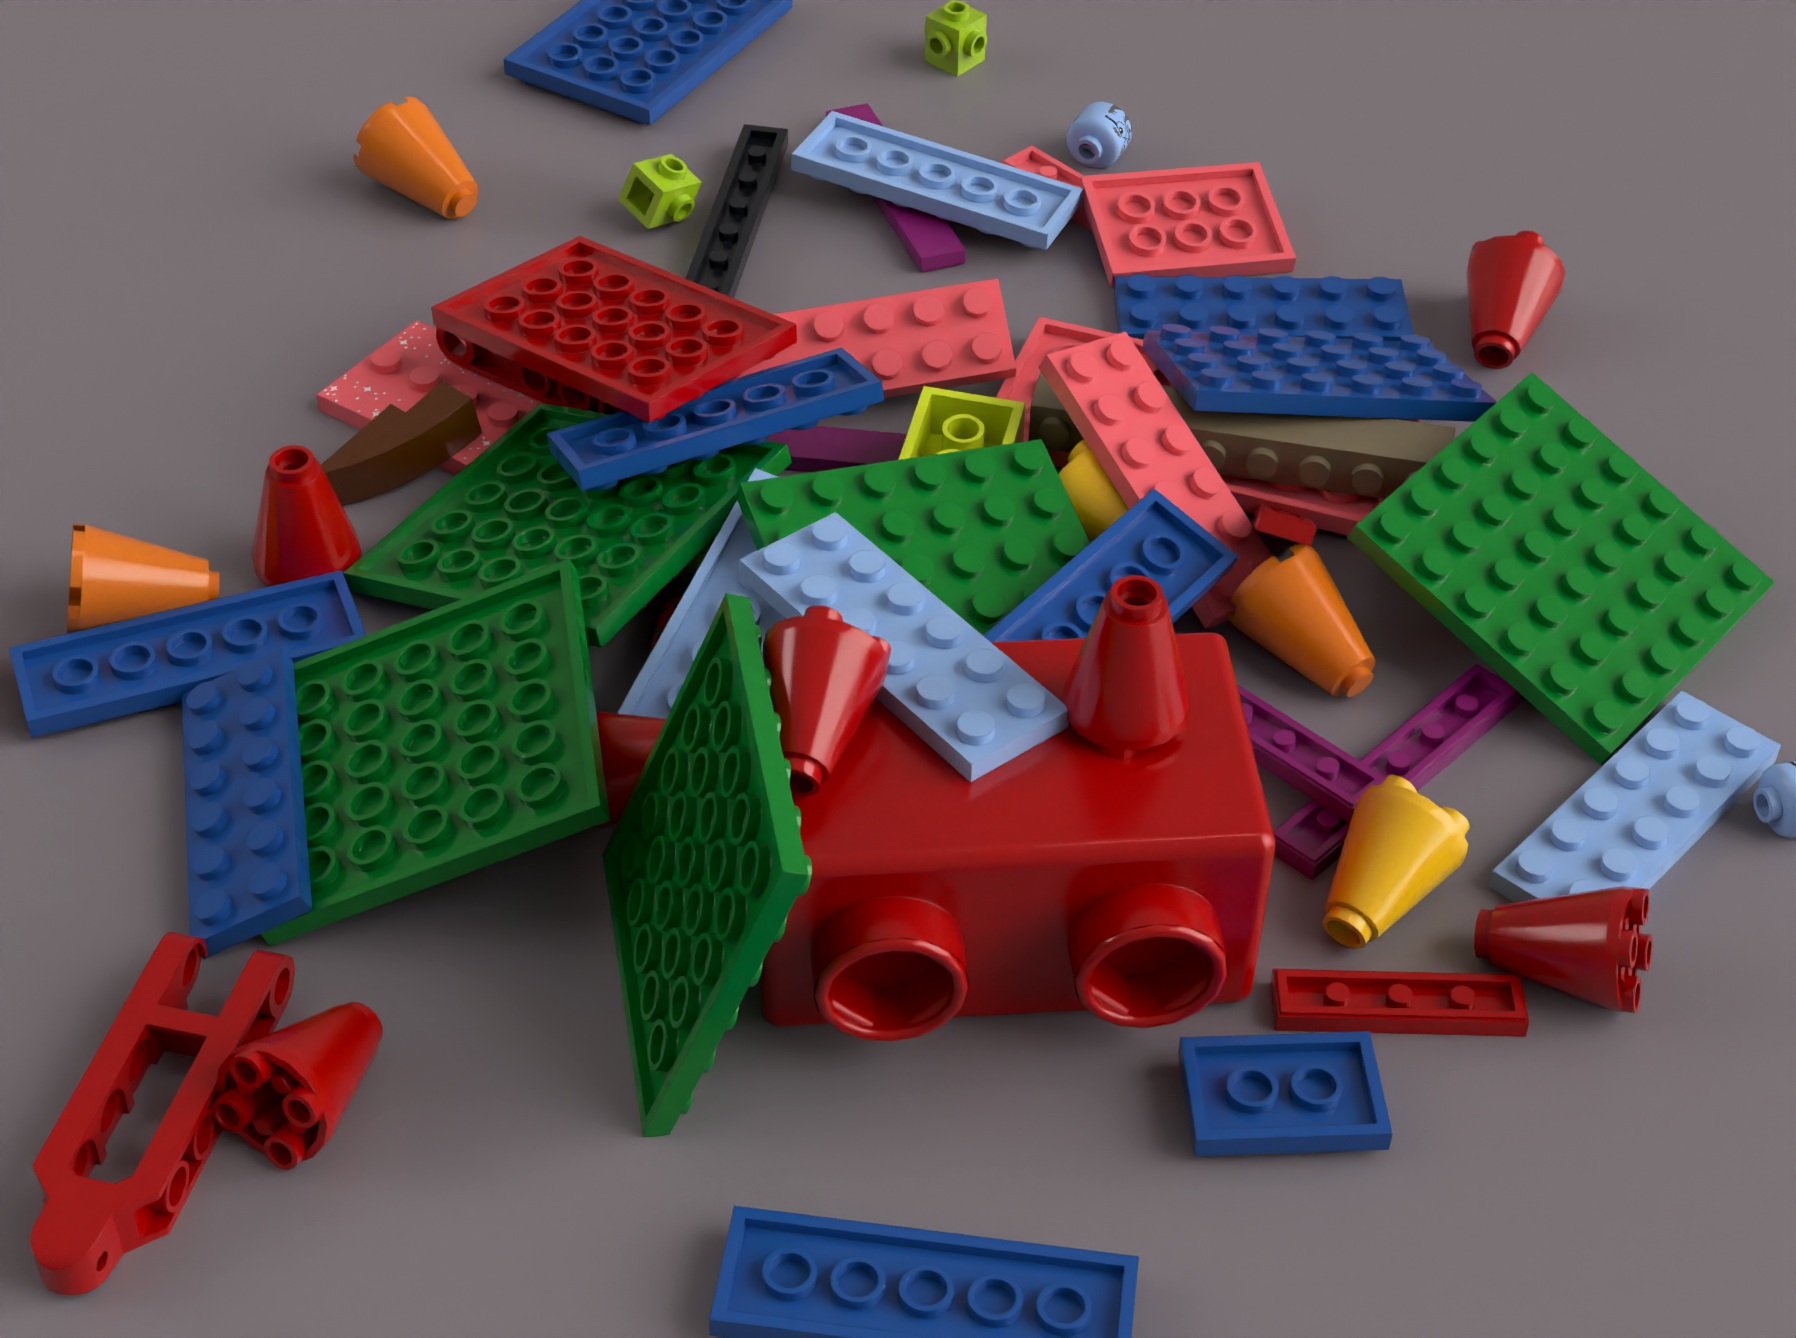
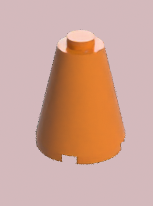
(415, 158)
(130, 578)
(1304, 622)

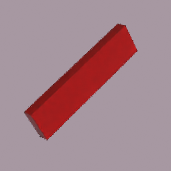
(1284, 524)
(1399, 1002)

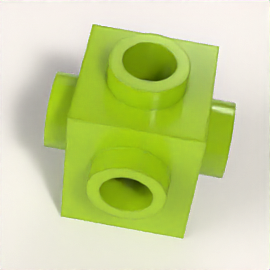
(955, 37)
(660, 191)

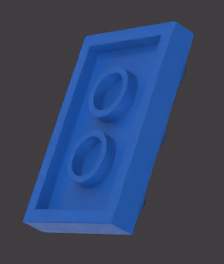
(1283, 1093)

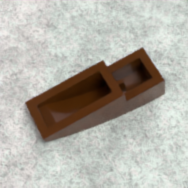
(403, 444)

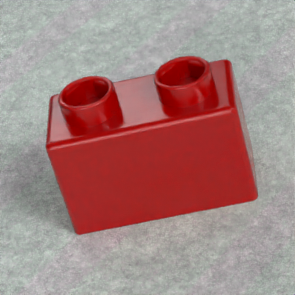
(1037, 883)

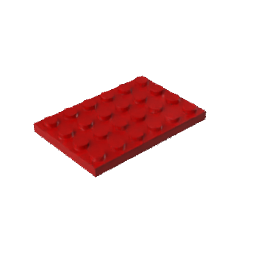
(615, 327)

